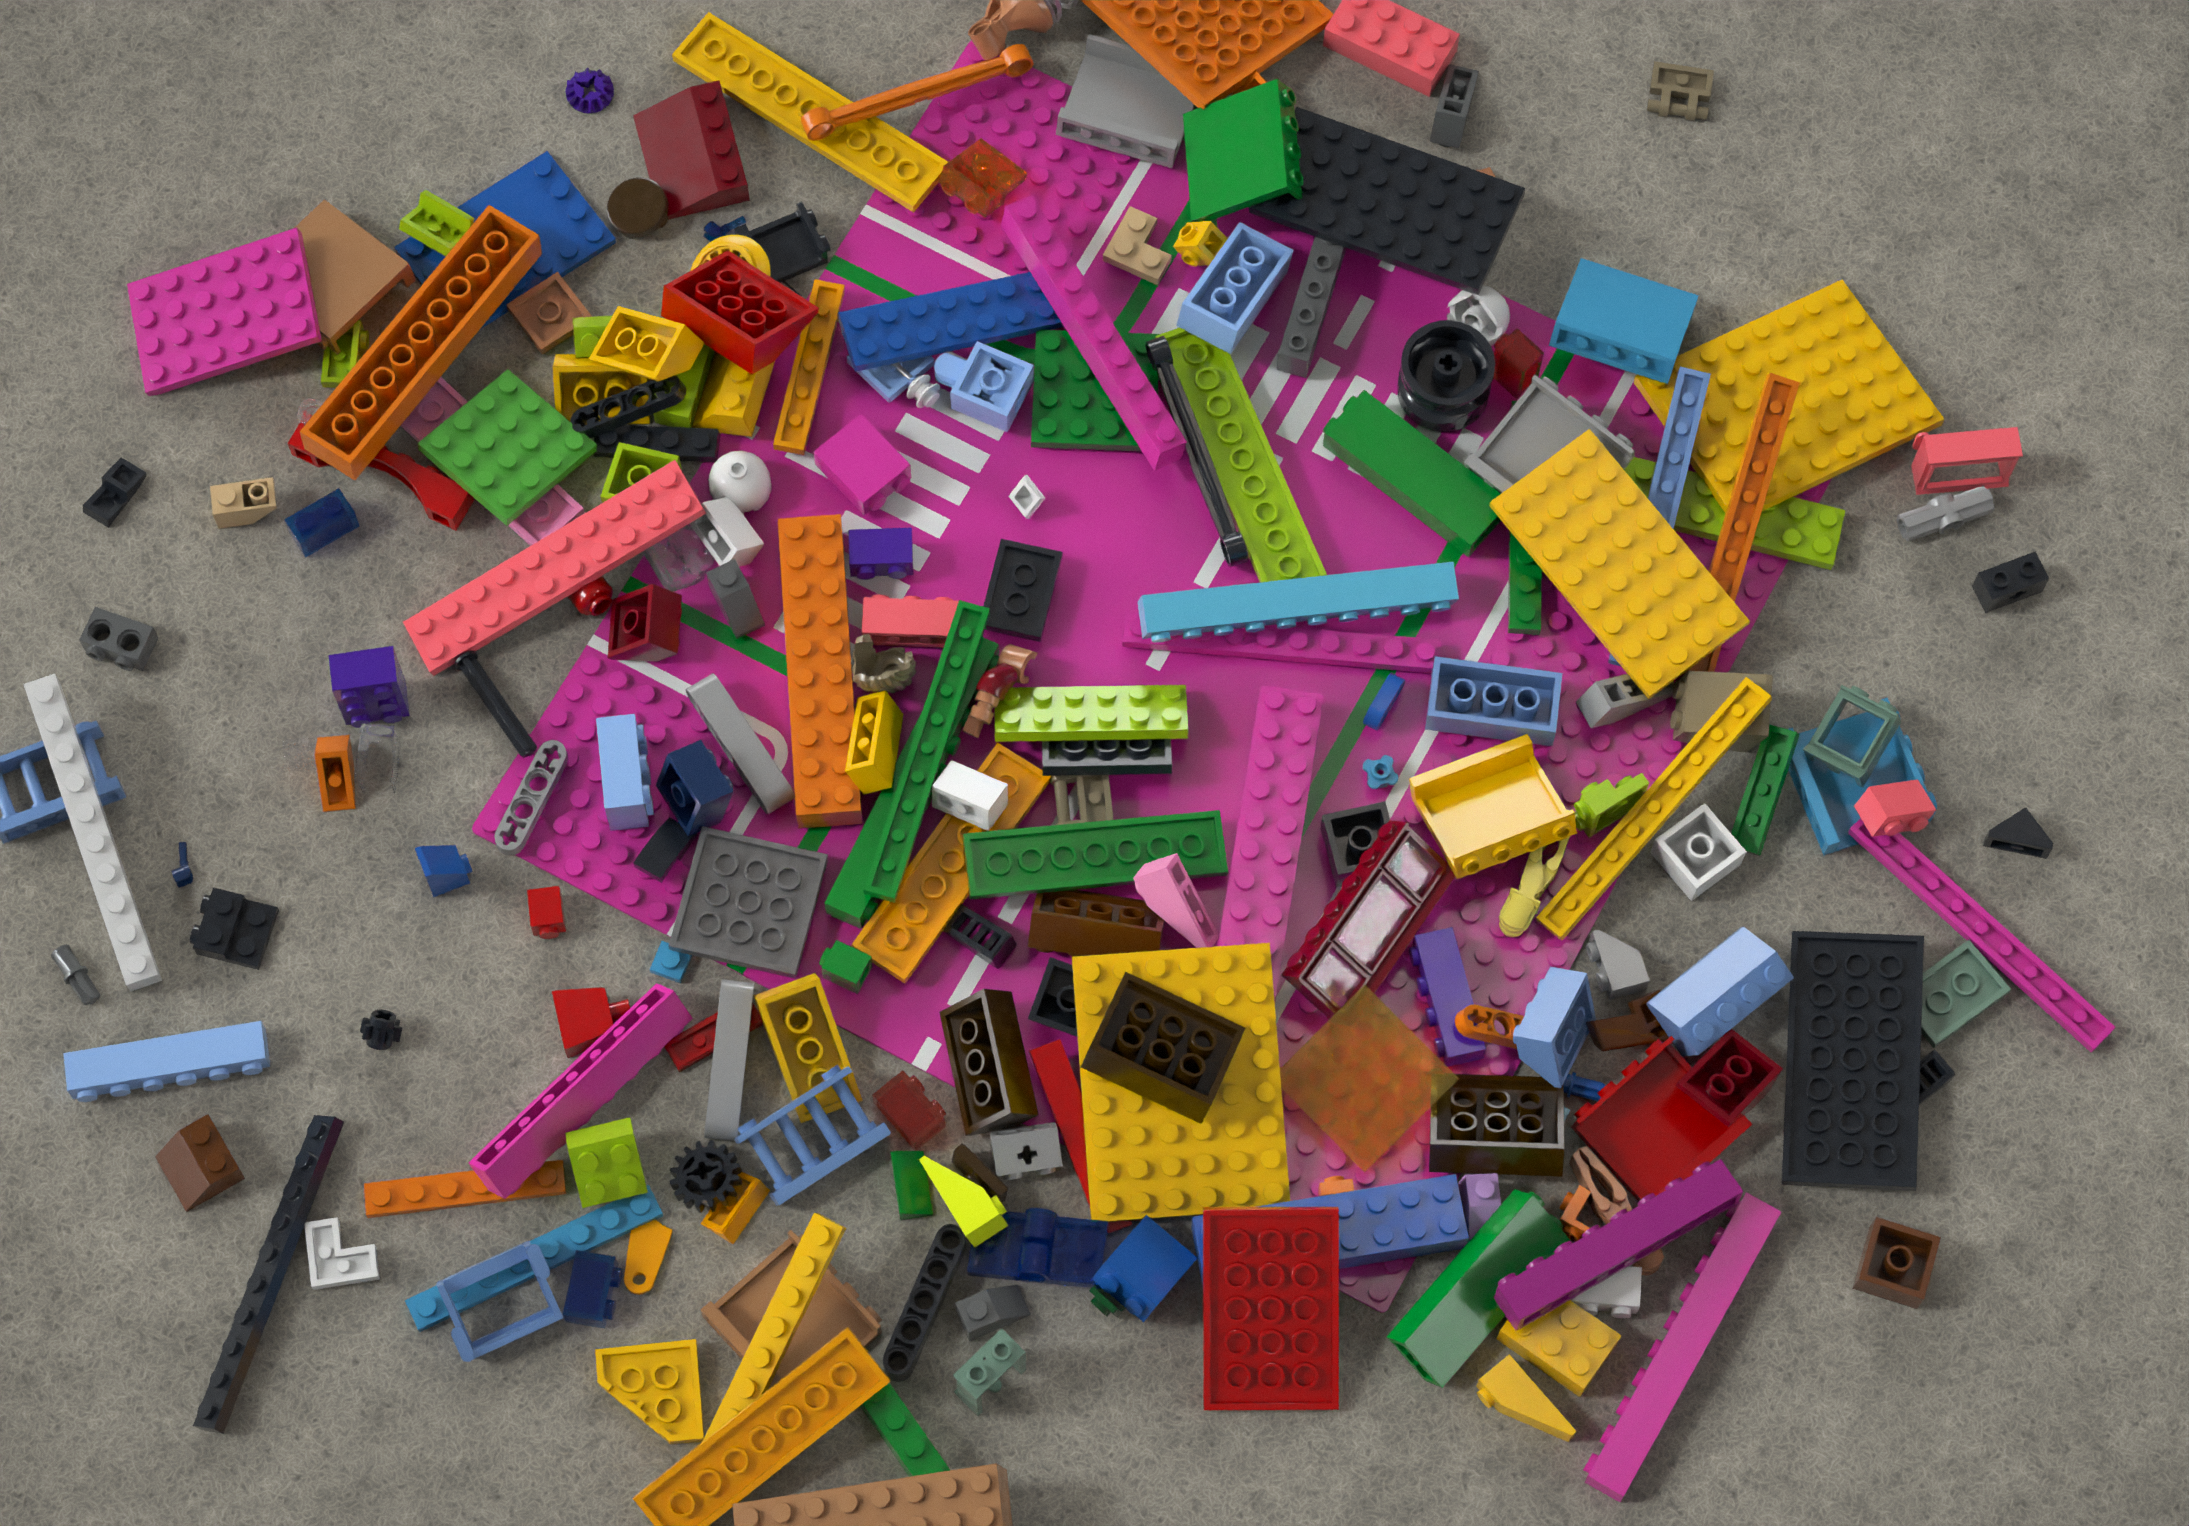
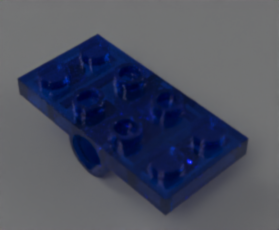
(1043, 1249)

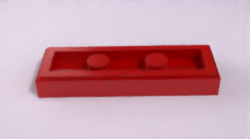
(699, 1041)

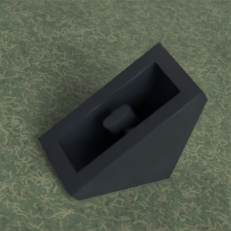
(2020, 835)

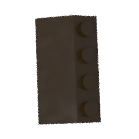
(988, 1062)

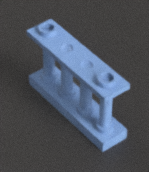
(46, 812)
(840, 1149)

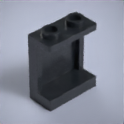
(790, 243)

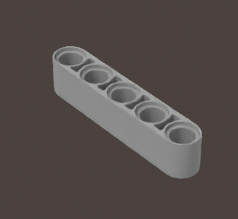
(740, 743)
(729, 1060)

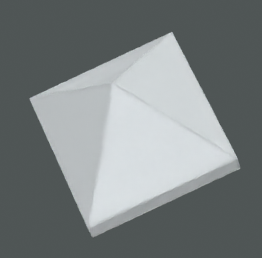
(1026, 497)

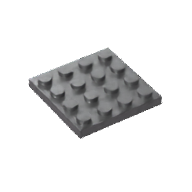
(748, 902)

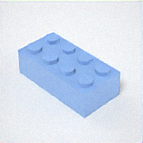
(1234, 288)

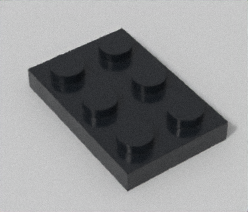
(1021, 589)

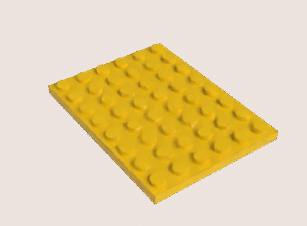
(1847, 409)
(1153, 1158)

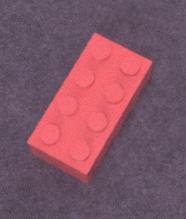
(1392, 42)

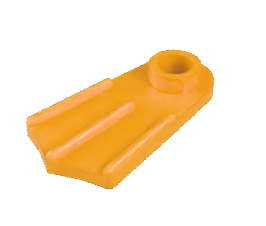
(645, 1255)

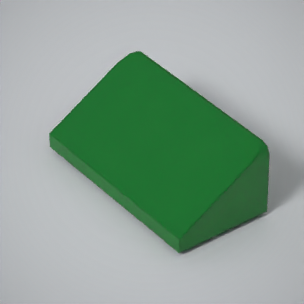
(911, 1184)

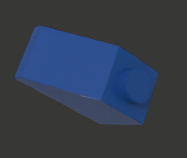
(443, 867)

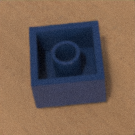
(694, 787)

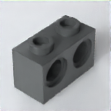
(122, 634)

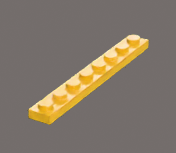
(781, 1318)

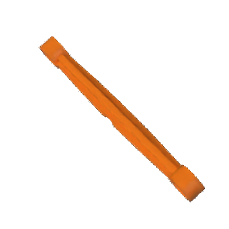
(821, 122)

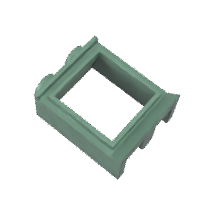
(1839, 763)
(980, 1375)

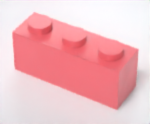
(908, 620)

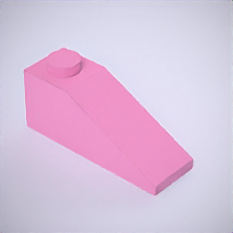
(1175, 900)

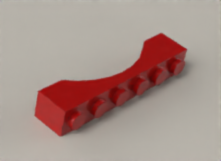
(440, 496)

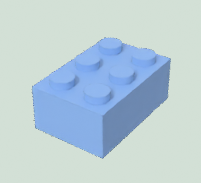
(624, 772)

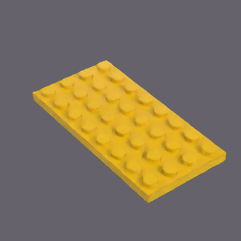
(1619, 563)

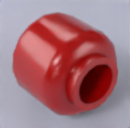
(593, 597)

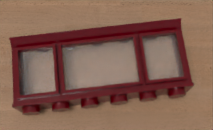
(1370, 919)

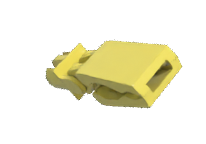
(1524, 903)

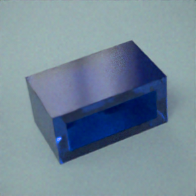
(322, 522)
(591, 1289)

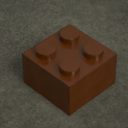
(1896, 1263)

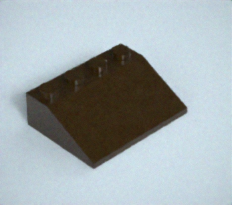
(1163, 1047)
(1498, 1127)

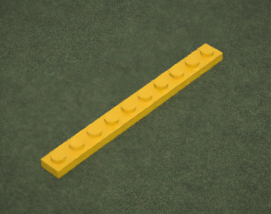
(1654, 808)

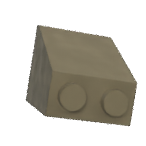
(1702, 693)

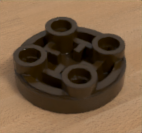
(638, 207)

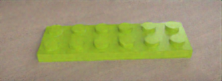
(1092, 713)

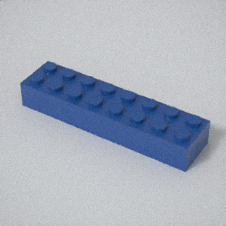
(1386, 1221)

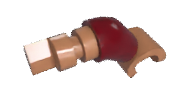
(995, 684)

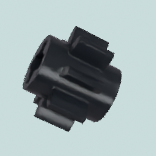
(381, 1029)

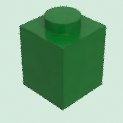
(845, 966)

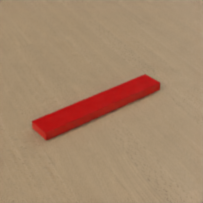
(1067, 1108)

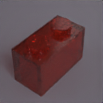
(1516, 362)
(910, 1110)

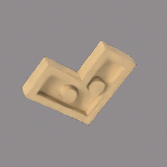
(1129, 247)

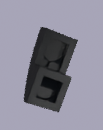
(116, 490)
(663, 850)

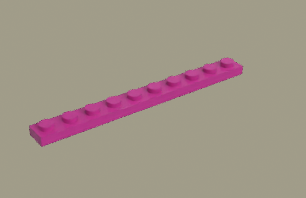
(1301, 646)
(1987, 935)

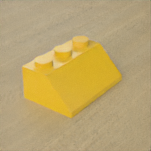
(646, 345)
(583, 382)
(732, 397)

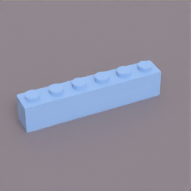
(166, 1060)

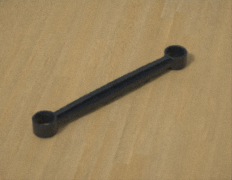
(1197, 451)

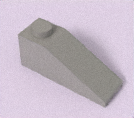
(1616, 699)

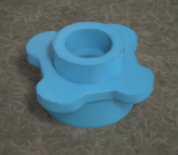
(1375, 780)

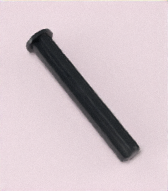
(496, 703)

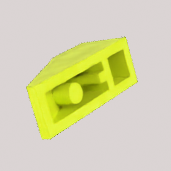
(968, 1202)

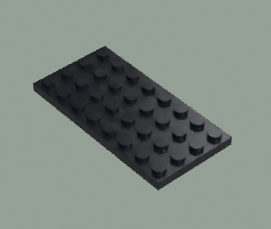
(1396, 203)
(1853, 1061)

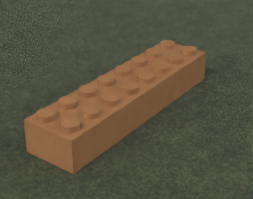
(935, 1499)

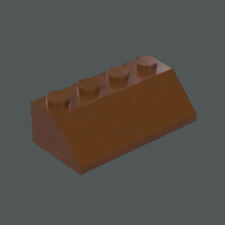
(1093, 924)

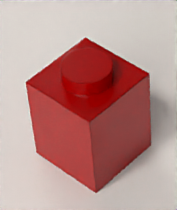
(546, 912)

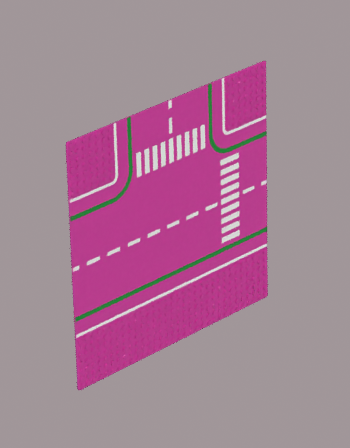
(1121, 539)

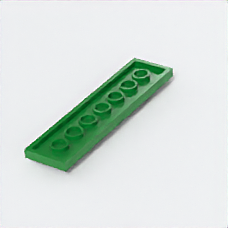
(1090, 853)

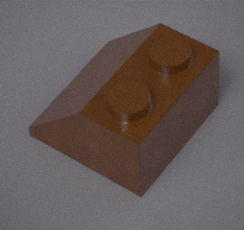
(198, 1163)

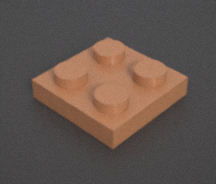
(547, 312)

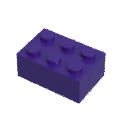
(369, 686)

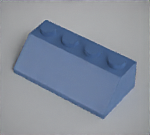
(1719, 991)

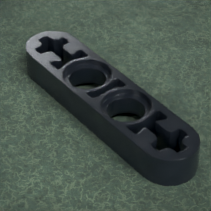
(628, 410)

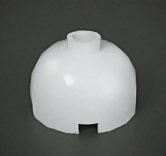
(1484, 312)
(741, 479)

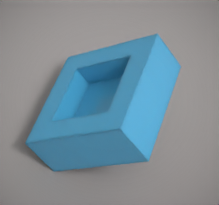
(670, 963)

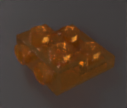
(981, 178)

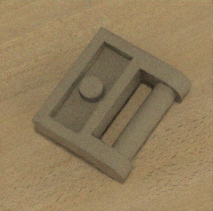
(1092, 794)

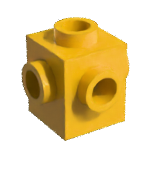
(1199, 243)

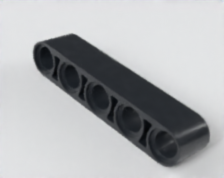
(924, 1287)

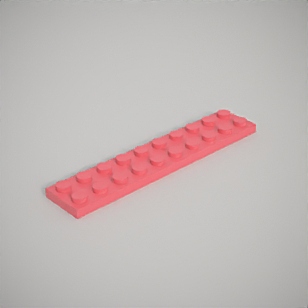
(554, 567)

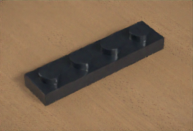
(687, 443)

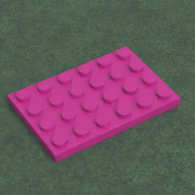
(224, 312)

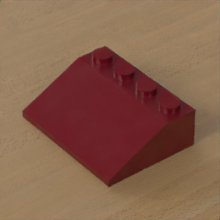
(693, 151)

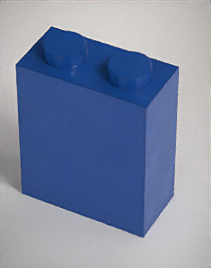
(1144, 1268)

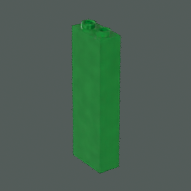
(1413, 471)
(1460, 1303)

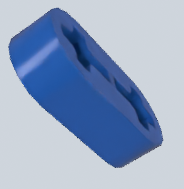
(1384, 701)

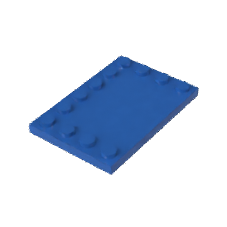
(542, 201)

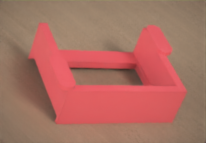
(1965, 448)

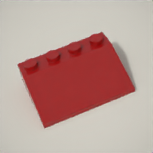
(737, 310)

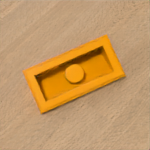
(731, 1220)

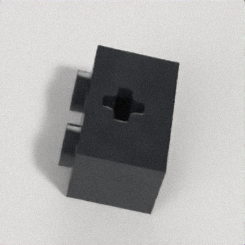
(2010, 582)

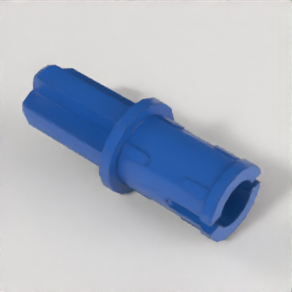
(1582, 1087)

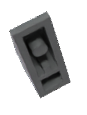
(1454, 106)

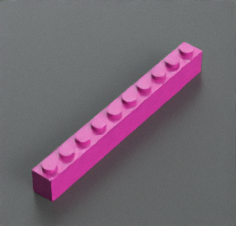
(1093, 333)
(1682, 1347)

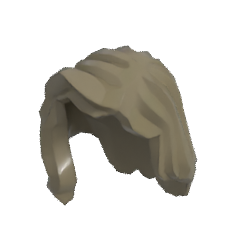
(882, 670)

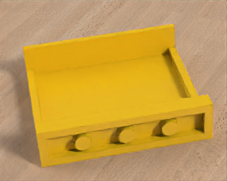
(1491, 807)

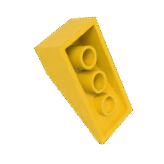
(805, 1040)

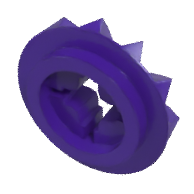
(593, 101)

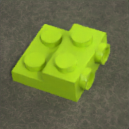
(1603, 804)

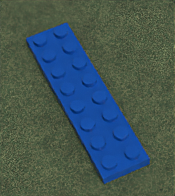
(946, 321)

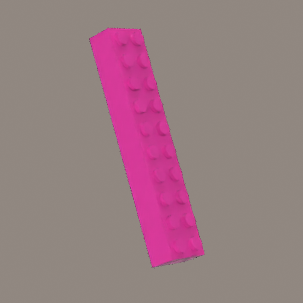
(1271, 821)

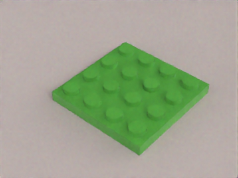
(507, 447)

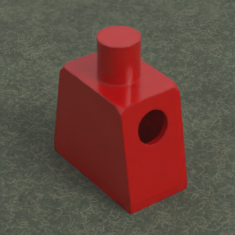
(585, 1016)

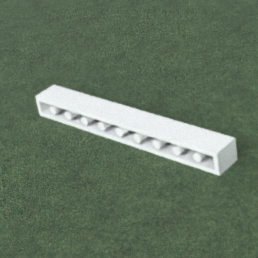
(92, 832)

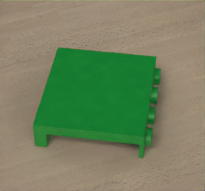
(1242, 151)

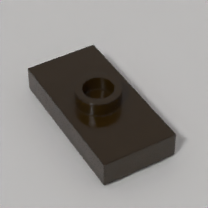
(978, 1172)

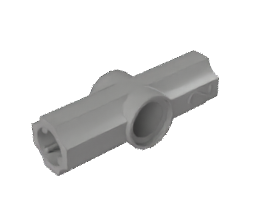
(1945, 513)

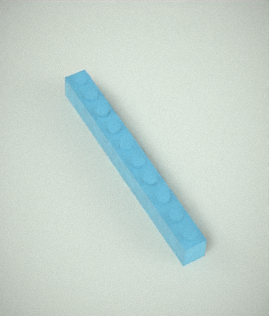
(1297, 600)

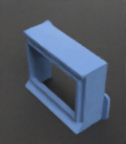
(471, 1350)

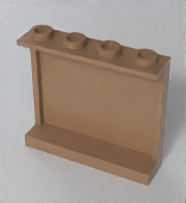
(346, 270)
(829, 1313)

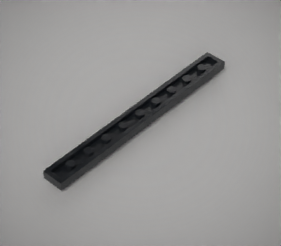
(268, 1274)

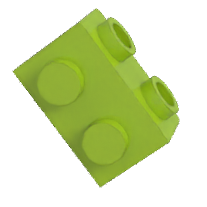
(436, 223)
(336, 366)

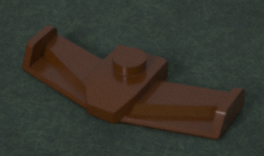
(1628, 1030)

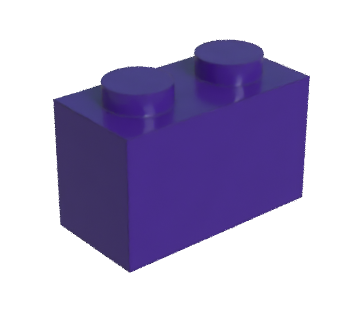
(880, 553)

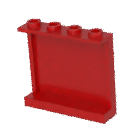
(1650, 1127)

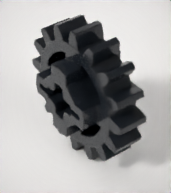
(719, 1181)

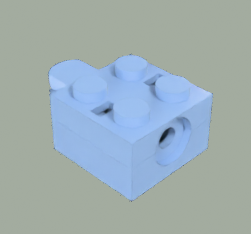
(986, 384)

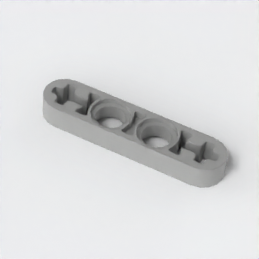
(535, 799)

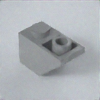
(1619, 965)

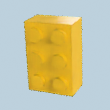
(1564, 1345)

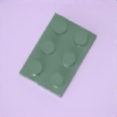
(1958, 992)

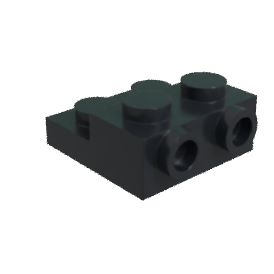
(233, 928)

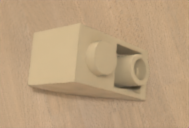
(242, 502)

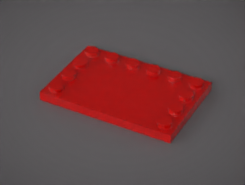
(1270, 1308)

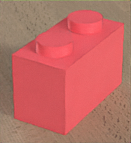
(1895, 808)

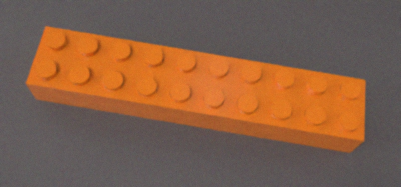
(421, 342)
(818, 669)

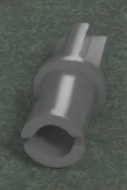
(75, 974)

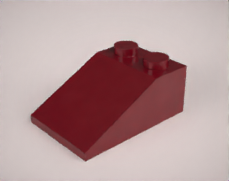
(1730, 1078)

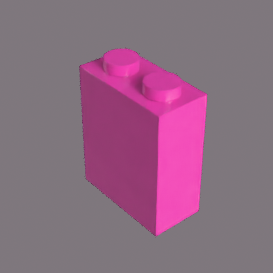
(863, 465)

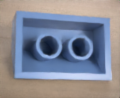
(1555, 1024)

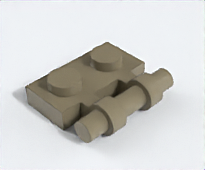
(1680, 82)

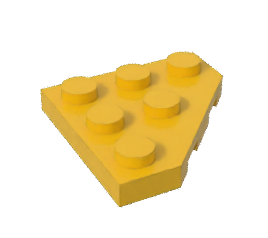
(657, 1386)

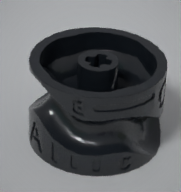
(1445, 375)

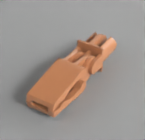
(1586, 1165)

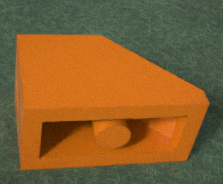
(335, 772)

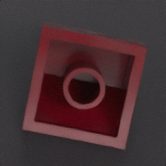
(645, 625)

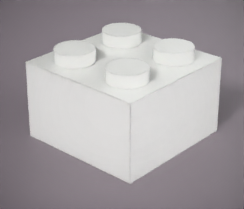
(1698, 852)

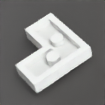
(332, 1264)

